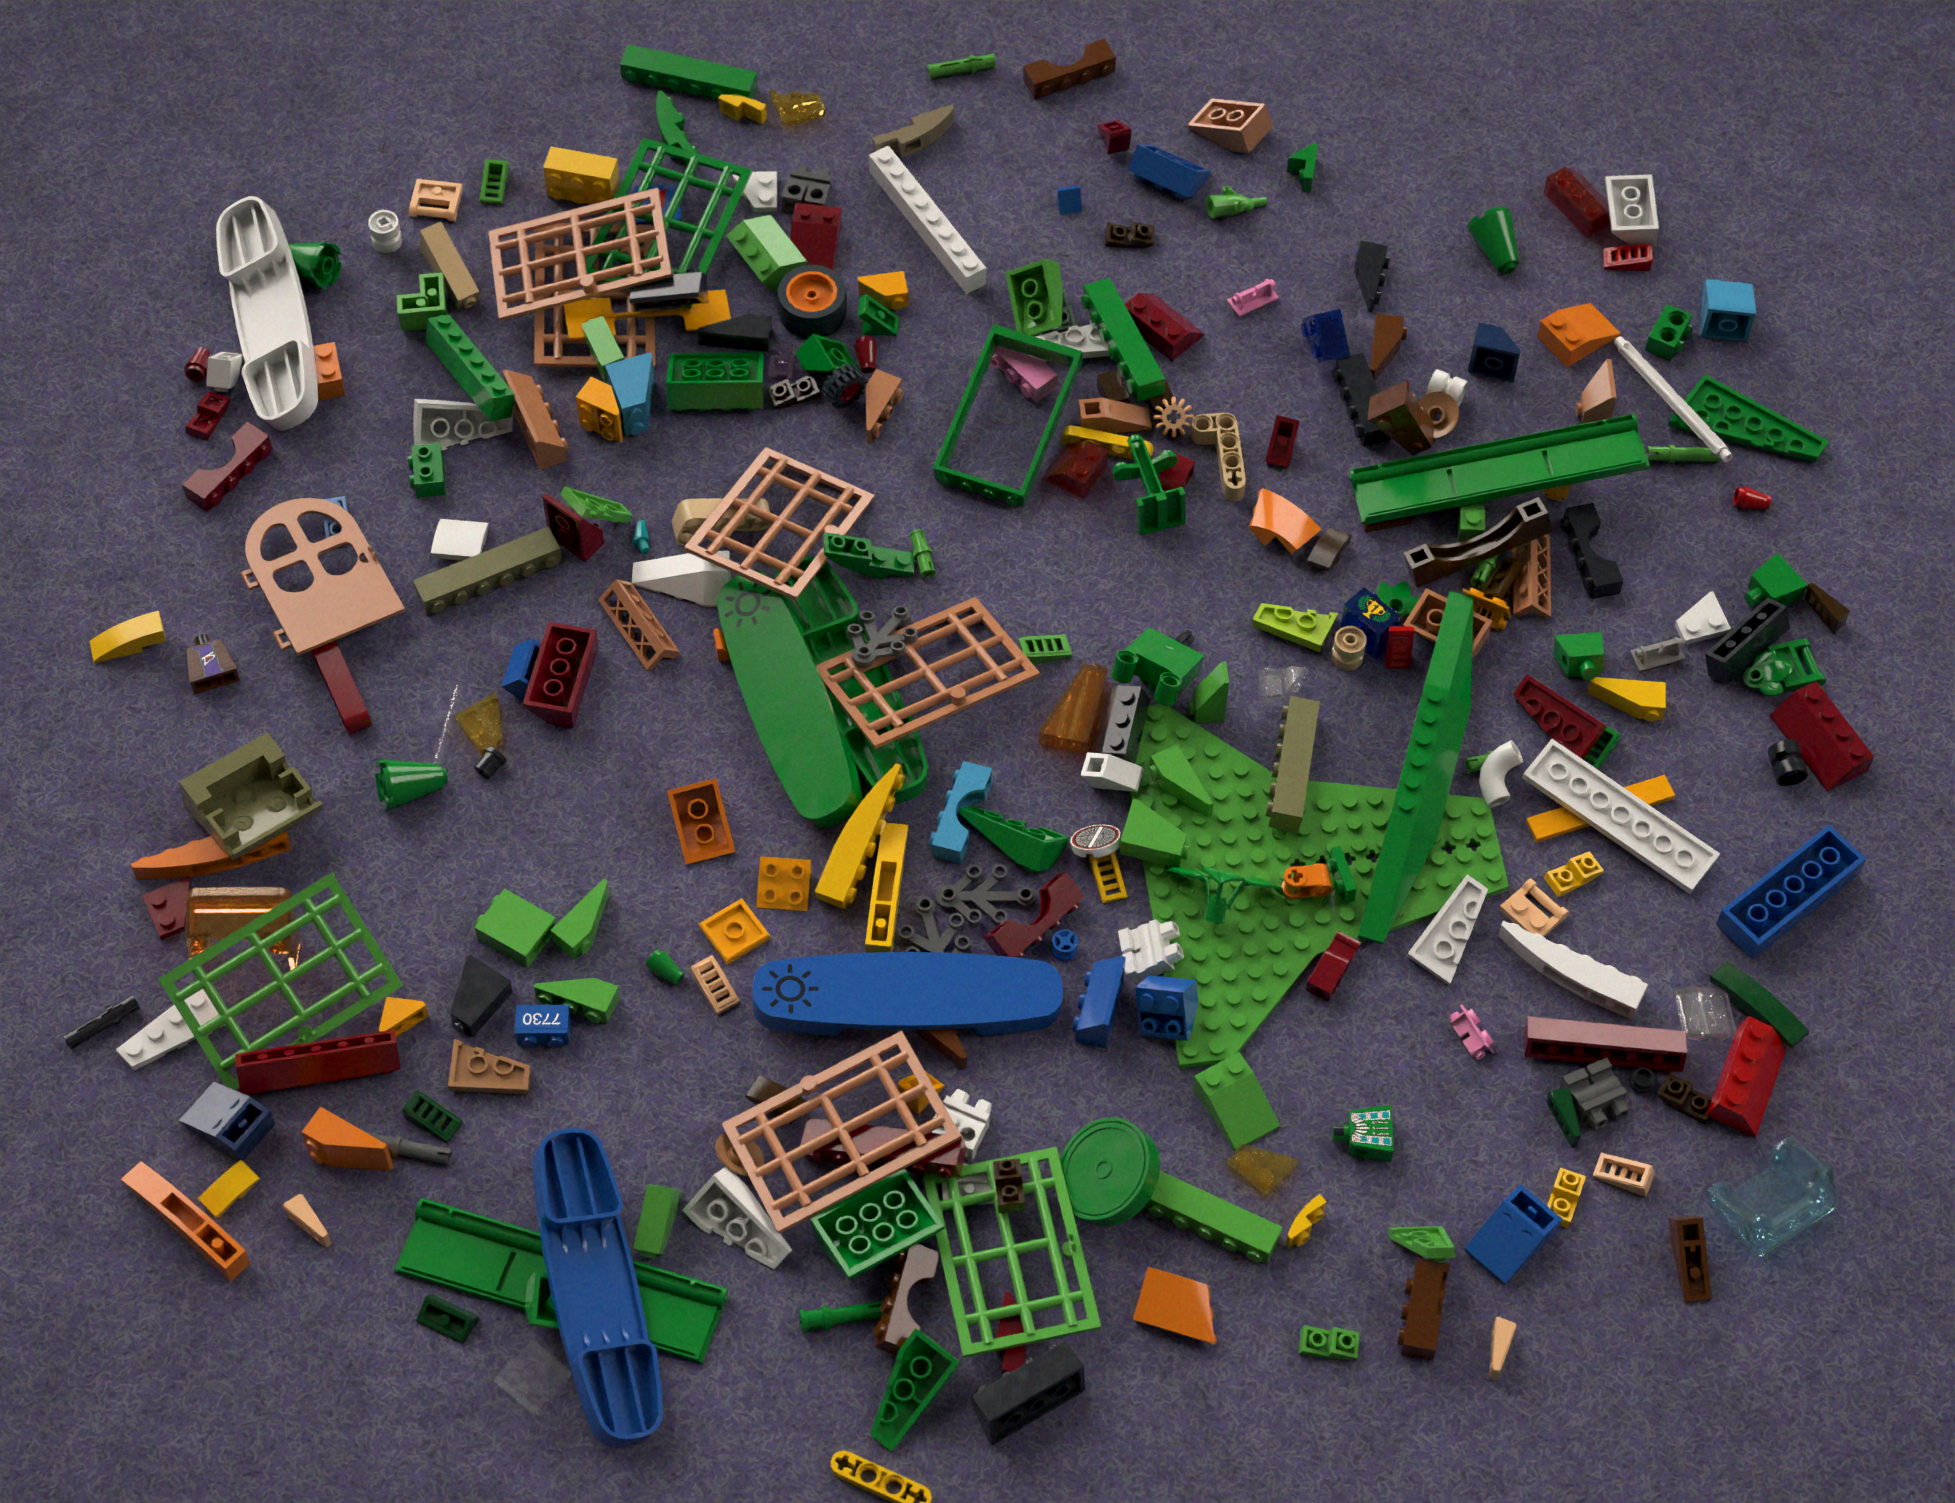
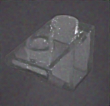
(1278, 685)

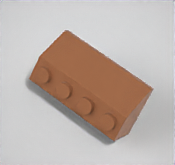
(535, 420)

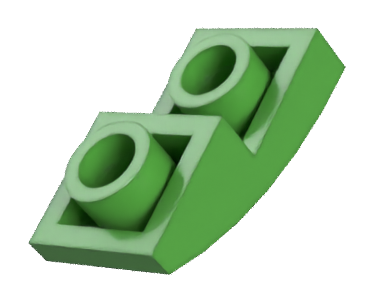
(1331, 1344)

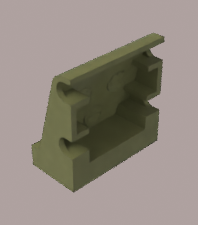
(248, 797)

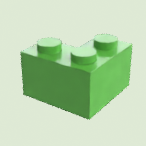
(418, 307)

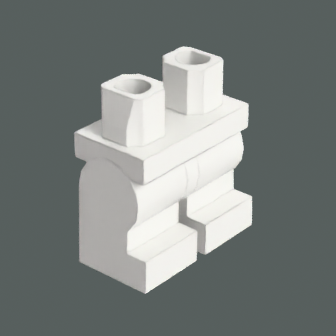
(1149, 949)
(969, 1120)

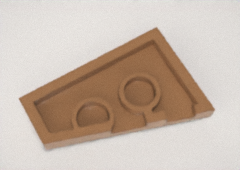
(482, 1072)

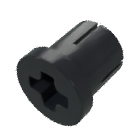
(490, 762)

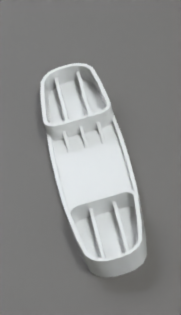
(268, 313)

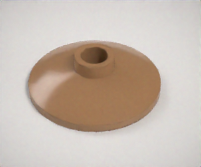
(1441, 403)
(729, 1157)

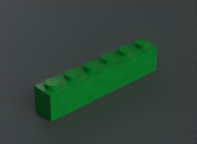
(686, 73)
(1123, 339)
(469, 368)

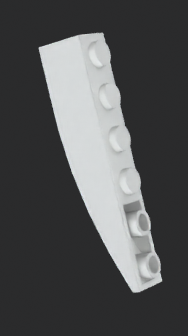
(1576, 972)

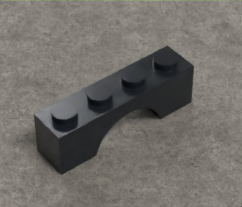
(1600, 575)

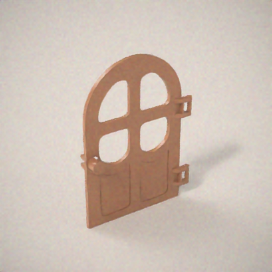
(333, 603)

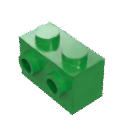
(428, 470)

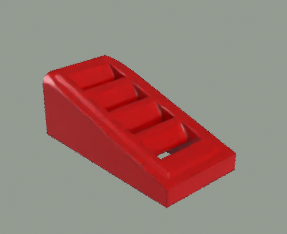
(1638, 264)
(1399, 647)

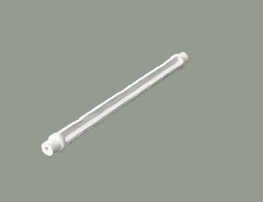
(1686, 413)

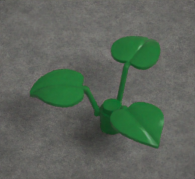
(1217, 904)

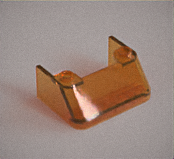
(223, 910)

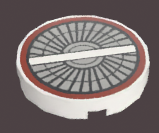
(1096, 840)

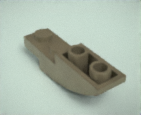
(923, 131)

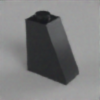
(478, 996)

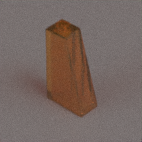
(1075, 714)

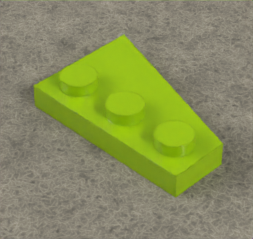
(1296, 626)

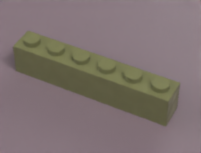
(487, 571)
(1293, 764)

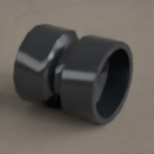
(1787, 762)

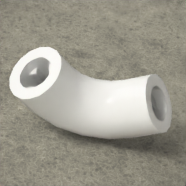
(1494, 771)

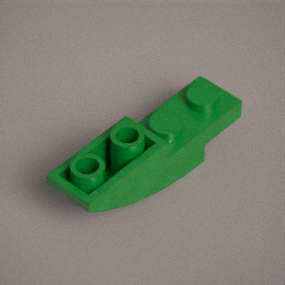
(671, 125)
(861, 557)

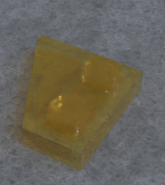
(797, 107)
(482, 723)
(1261, 1168)

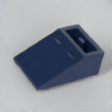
(229, 1120)

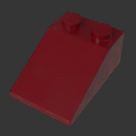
(817, 233)
(571, 529)

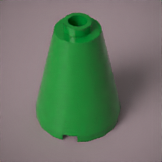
(1496, 238)
(317, 262)
(407, 781)

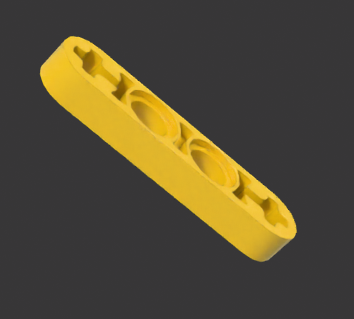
(1106, 440)
(883, 1477)

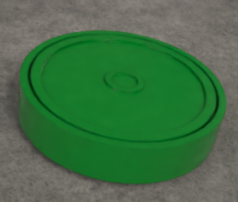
(1110, 1171)

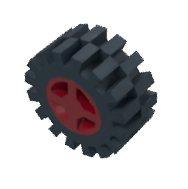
(844, 386)

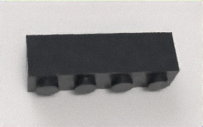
(1356, 389)
(1747, 640)

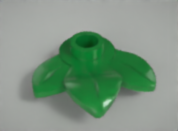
(1398, 597)
(1770, 672)

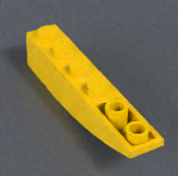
(857, 841)
(886, 889)

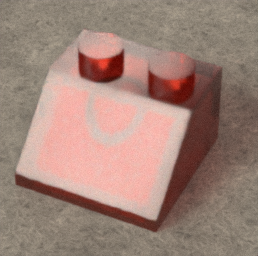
(1078, 467)

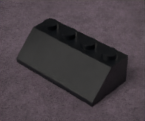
(1029, 1392)

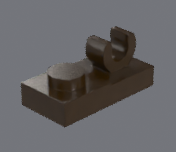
(1502, 578)

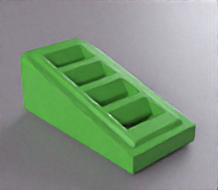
(494, 166)
(1038, 657)

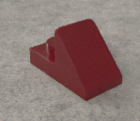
(1116, 136)
(1282, 441)

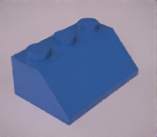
(1167, 171)
(1099, 1002)

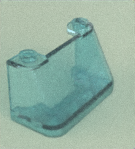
(1777, 1200)

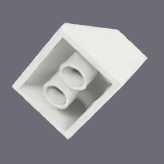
(1632, 208)

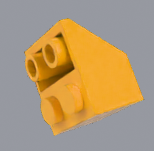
(599, 410)

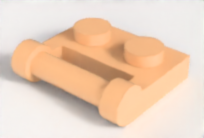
(436, 194)
(1527, 915)

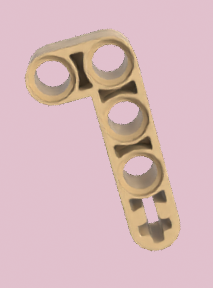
(1223, 431)
(694, 512)

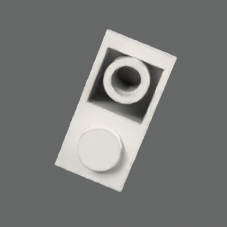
(1111, 772)

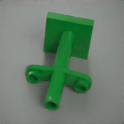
(1159, 507)

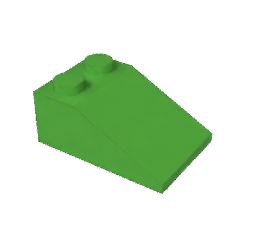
(1036, 296)
(1235, 1101)

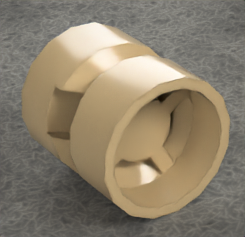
(1348, 648)

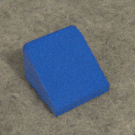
(1069, 200)

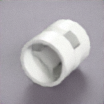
(385, 231)
(1454, 387)

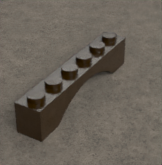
(1522, 525)

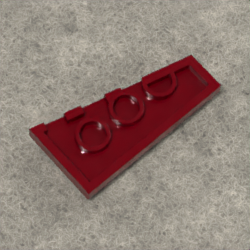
(1559, 717)

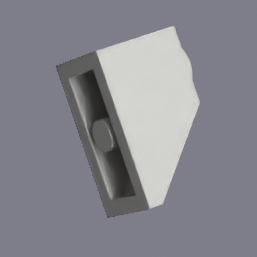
(224, 370)

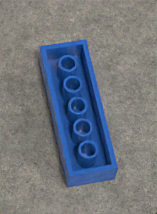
(1790, 891)

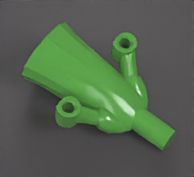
(1231, 203)

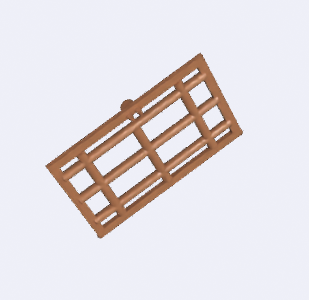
(579, 253)
(558, 337)
(778, 523)
(956, 693)
(858, 1163)

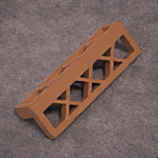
(1526, 585)
(645, 620)

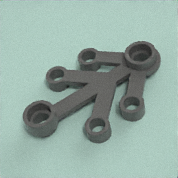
(866, 655)
(982, 896)
(934, 943)

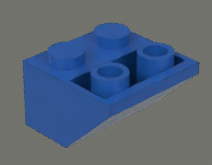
(1166, 1007)

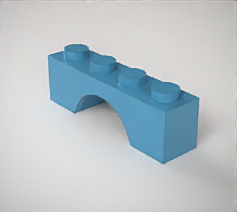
(970, 787)

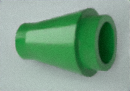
(664, 967)

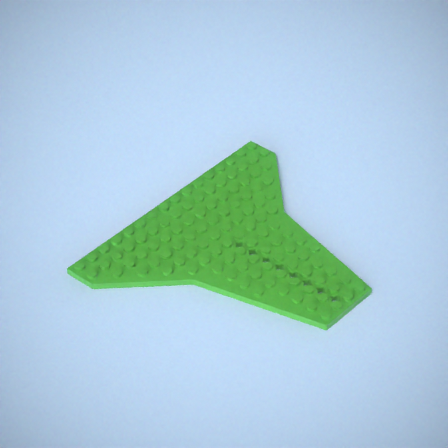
(1265, 937)

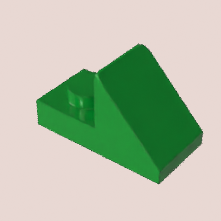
(1304, 163)
(877, 318)

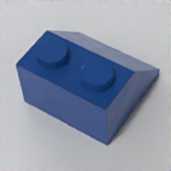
(521, 668)

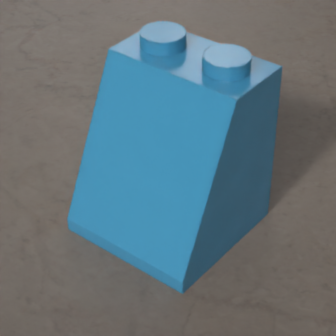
(1727, 310)
(634, 390)

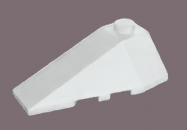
(453, 423)
(683, 577)
(734, 1213)

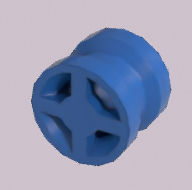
(1062, 939)

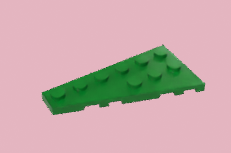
(1748, 422)

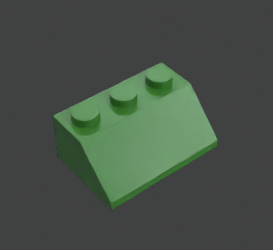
(766, 249)

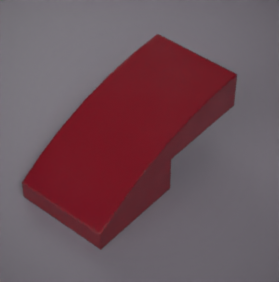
(208, 415)

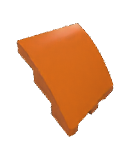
(1281, 519)
(1176, 1305)

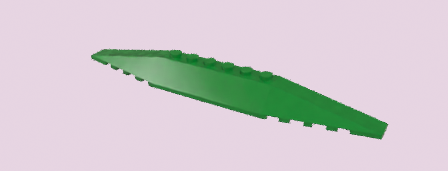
(1425, 771)

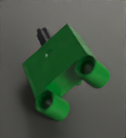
(1161, 662)

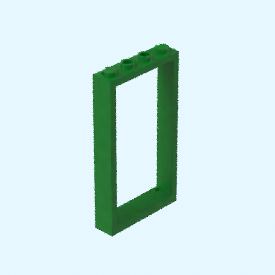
(1024, 344)

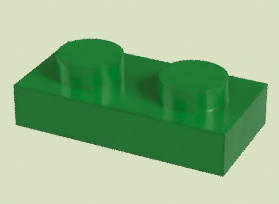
(1344, 881)

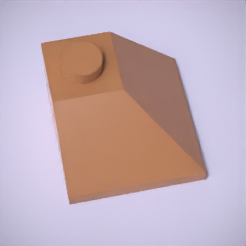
(1598, 397)

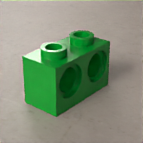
(1669, 332)

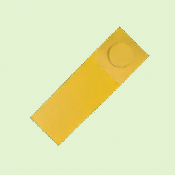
(1634, 697)

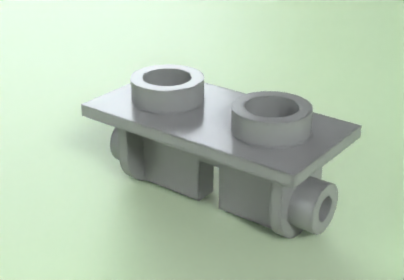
(1658, 654)

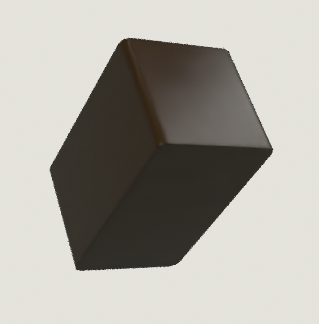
(1112, 387)

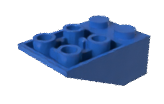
(1513, 1234)

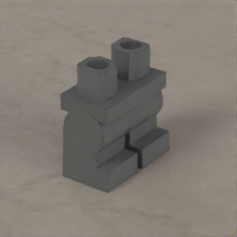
(807, 188)
(1596, 1092)

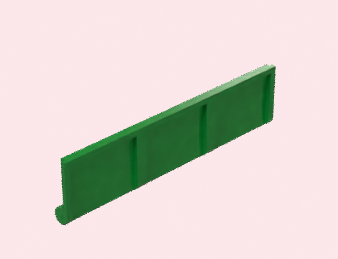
(1498, 469)
(499, 1258)

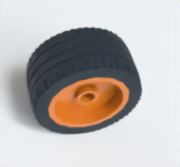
(812, 301)

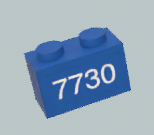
(542, 1025)

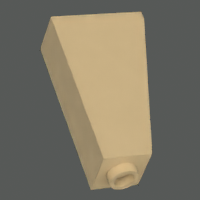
(444, 258)

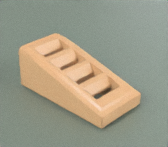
(707, 970)
(1632, 1185)
(303, 1215)
(1502, 1336)

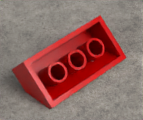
(1748, 1077)

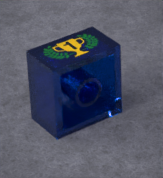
(1372, 617)

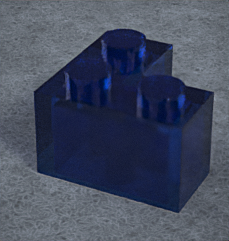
(1327, 334)

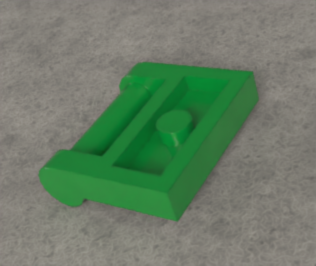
(1798, 678)

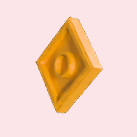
(734, 931)

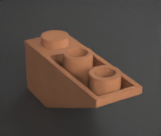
(881, 395)
(1112, 416)

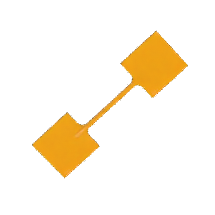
(694, 317)

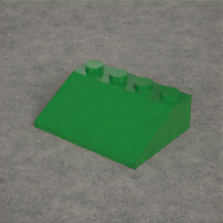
(715, 381)
(875, 1224)

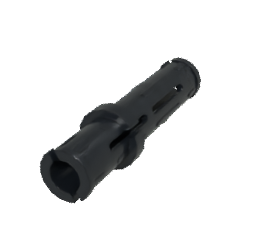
(97, 1024)

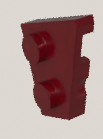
(168, 907)

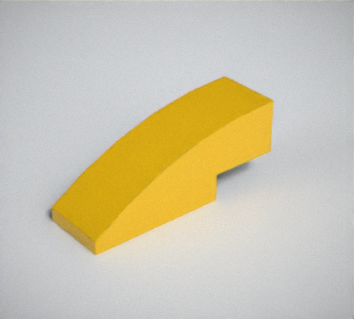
(128, 637)

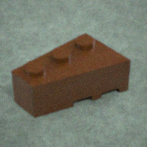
(1402, 418)
(1423, 1309)

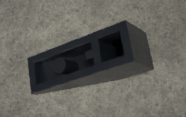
(741, 332)

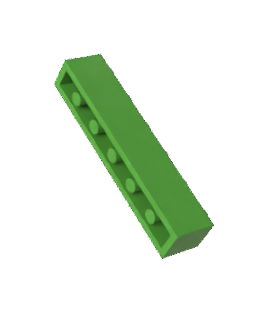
(1214, 1218)

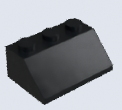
(673, 291)
(1120, 722)

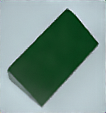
(447, 1318)

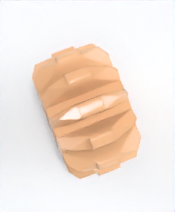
(1168, 410)

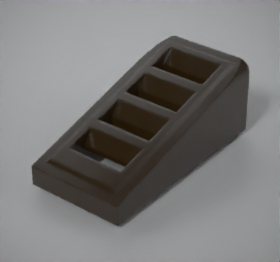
(1827, 608)

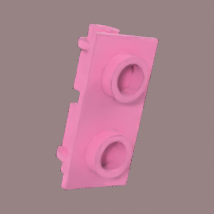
(1253, 297)
(1467, 1023)

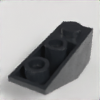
(1368, 270)

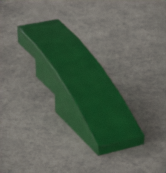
(1759, 1003)

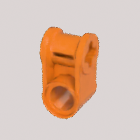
(1309, 880)

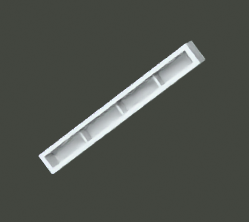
(927, 219)

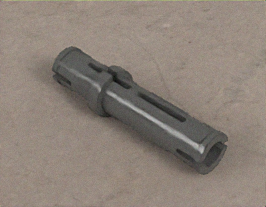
(398, 1146)

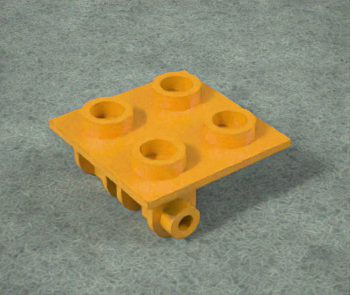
(1495, 606)
(783, 883)

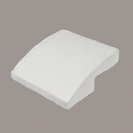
(458, 539)

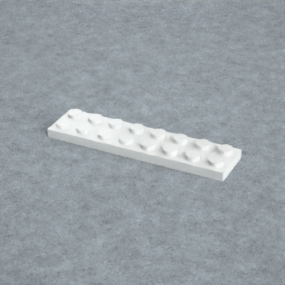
(1621, 816)

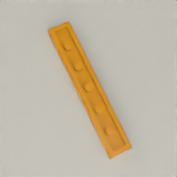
(1563, 821)

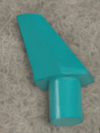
(641, 537)

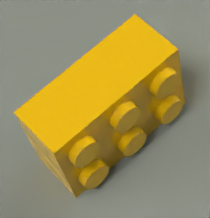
(580, 176)

